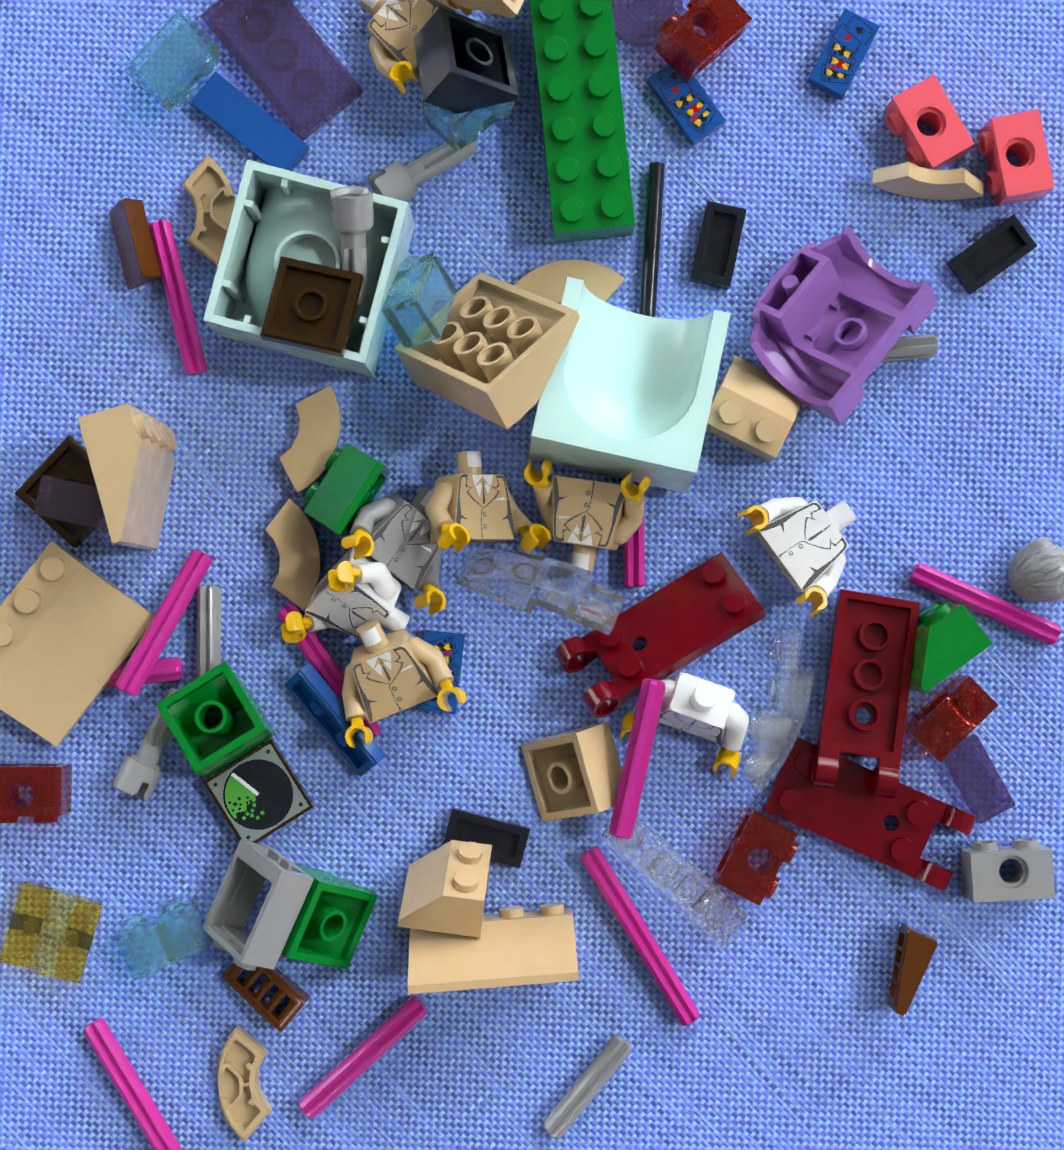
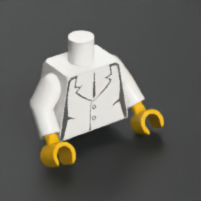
(803, 543)
(348, 598)
(703, 711)

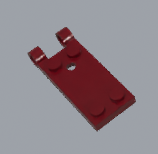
(677, 625)
(870, 671)
(856, 817)

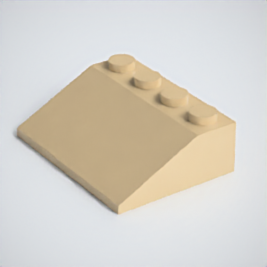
(493, 350)
(131, 472)
(62, 641)
(511, 951)

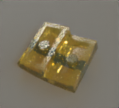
(51, 931)

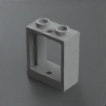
(237, 895)

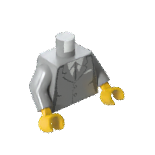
(400, 538)

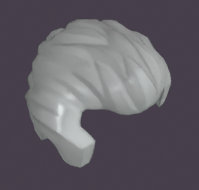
(1038, 571)

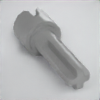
(401, 180)
(352, 219)
(141, 770)

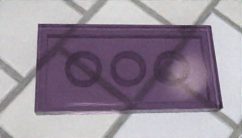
(284, 60)

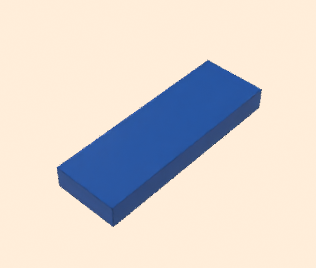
(249, 124)
(329, 715)

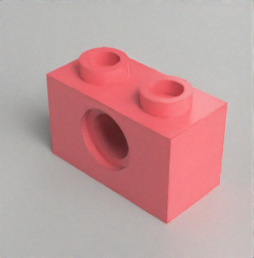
(928, 104)
(1025, 137)

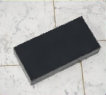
(718, 245)
(991, 254)
(506, 838)

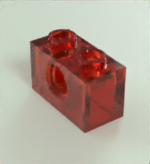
(691, 52)
(949, 717)
(50, 789)
(754, 832)

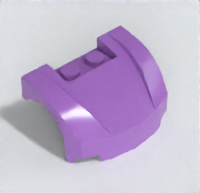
(833, 321)

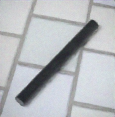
(652, 239)

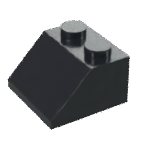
(464, 63)

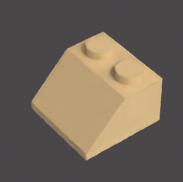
(752, 410)
(574, 772)
(447, 889)

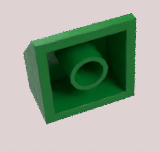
(348, 485)
(944, 643)
(215, 720)
(329, 921)

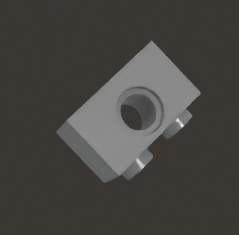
(1030, 880)

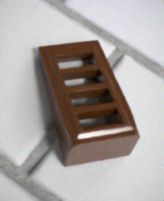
(911, 961)
(255, 998)

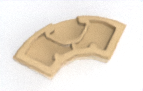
(928, 183)
(213, 206)
(551, 279)
(315, 440)
(298, 553)
(239, 1083)

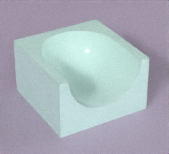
(291, 218)
(630, 393)

